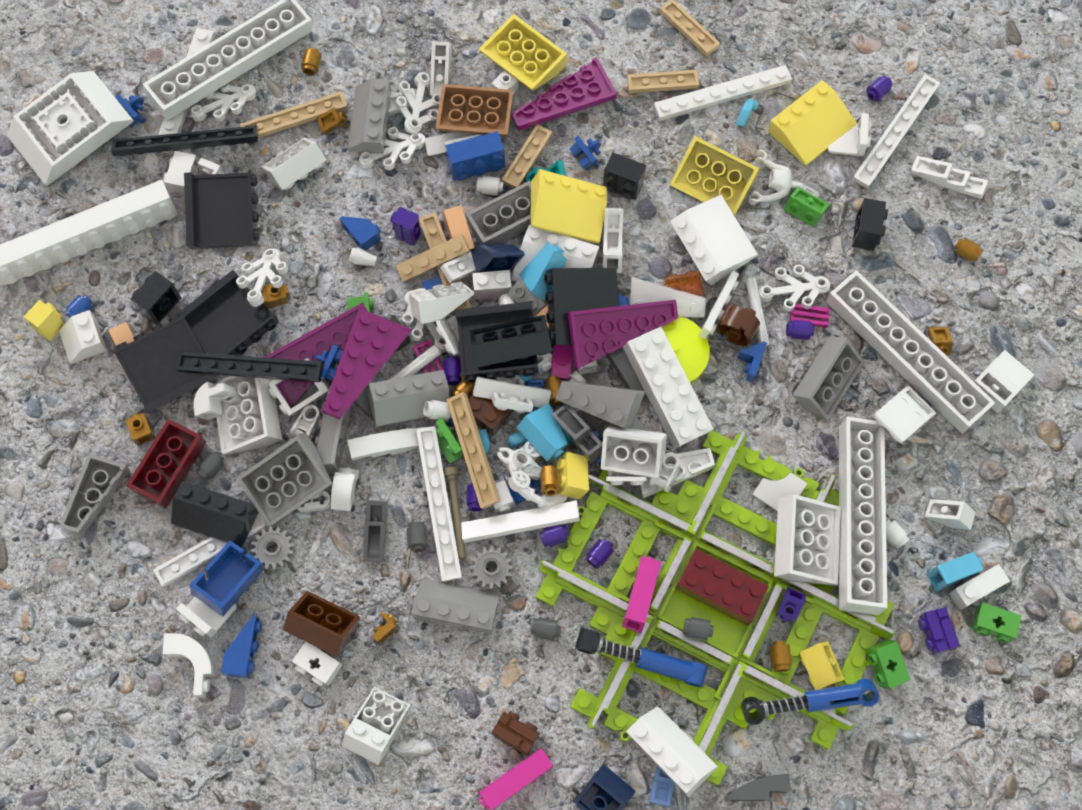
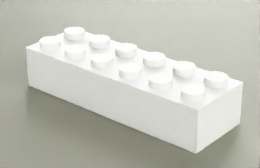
(667, 387)

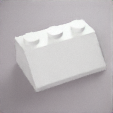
(294, 163)
(633, 451)

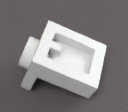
(208, 167)
(545, 362)

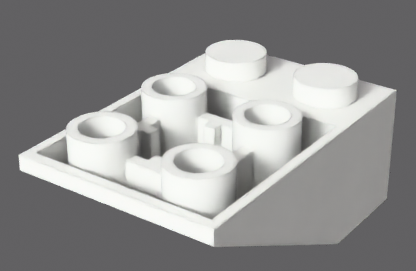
(438, 302)
(1003, 379)
(904, 414)
(375, 725)

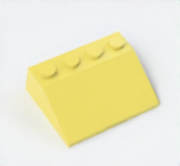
(524, 53)
(812, 123)
(714, 172)
(568, 206)

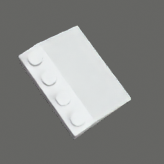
(714, 239)
(578, 253)
(249, 417)
(807, 540)

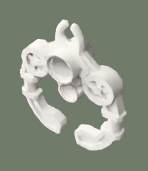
(523, 468)

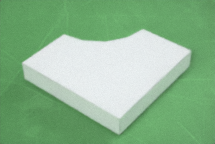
(771, 490)

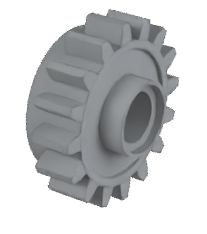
(269, 539)
(487, 558)

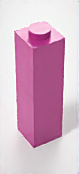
(641, 594)
(515, 780)

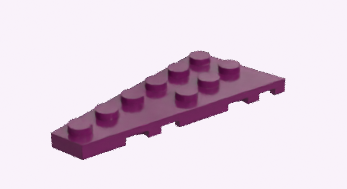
(572, 94)
(608, 329)
(313, 343)
(365, 352)

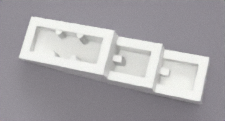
(949, 177)
(384, 443)

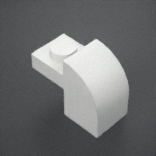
(209, 397)
(344, 489)

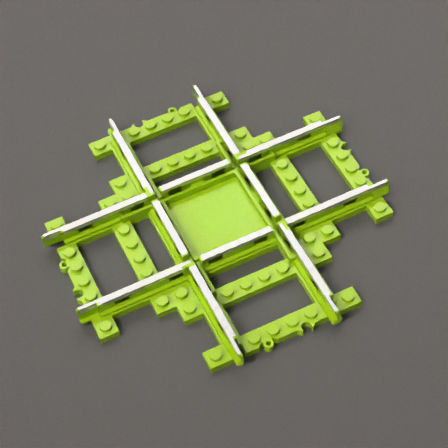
(670, 607)

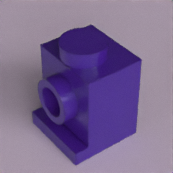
(793, 599)

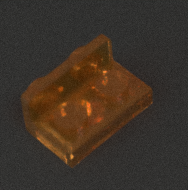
(688, 282)

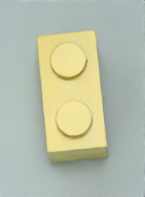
(45, 319)
(573, 475)
(821, 666)

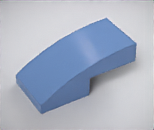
(661, 789)

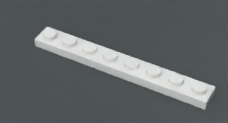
(722, 92)
(174, 125)
(896, 131)
(438, 504)

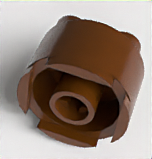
(738, 324)

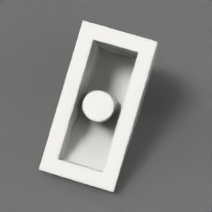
(951, 513)

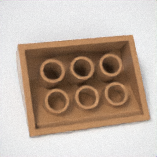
(474, 110)

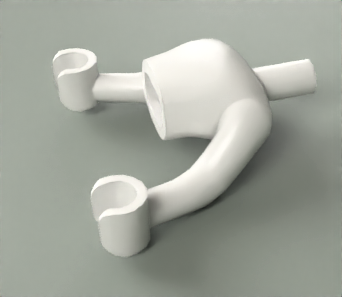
(779, 179)

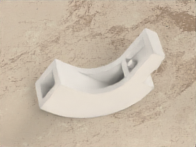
(613, 238)
(183, 646)

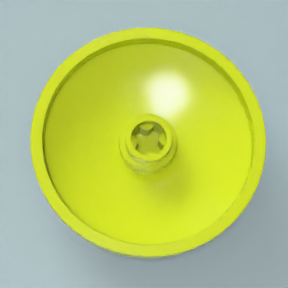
(688, 347)

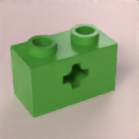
(1006, 620)
(888, 664)

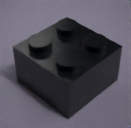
(624, 176)
(869, 224)
(155, 298)

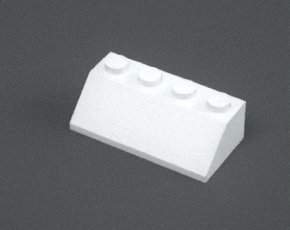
(672, 750)

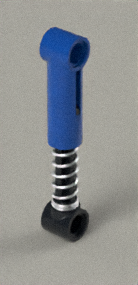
(686, 671)
(812, 701)

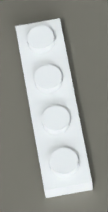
(717, 311)

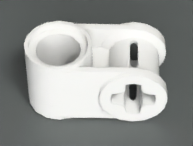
(305, 424)
(668, 473)

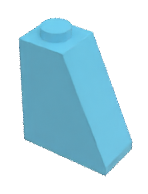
(533, 274)
(543, 433)
(955, 571)

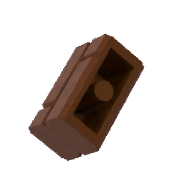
(515, 733)

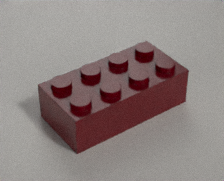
(166, 463)
(722, 587)

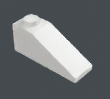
(440, 66)
(979, 587)

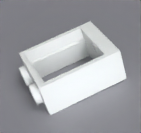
(285, 407)

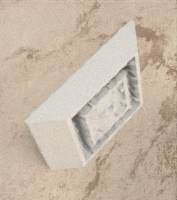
(56, 147)

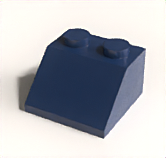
(496, 257)
(604, 792)

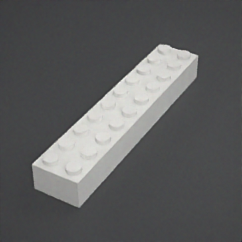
(227, 58)
(85, 232)
(909, 352)
(862, 517)

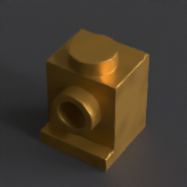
(275, 299)

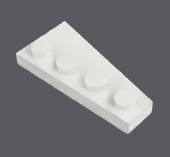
(687, 304)
(690, 465)

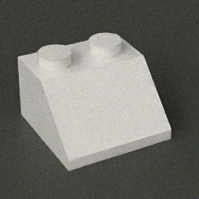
(82, 337)

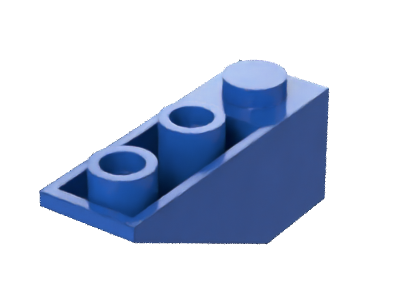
(239, 656)

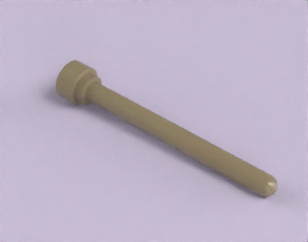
(451, 475)

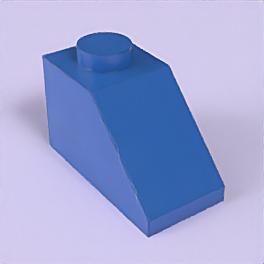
(361, 231)

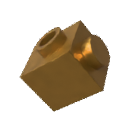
(140, 429)

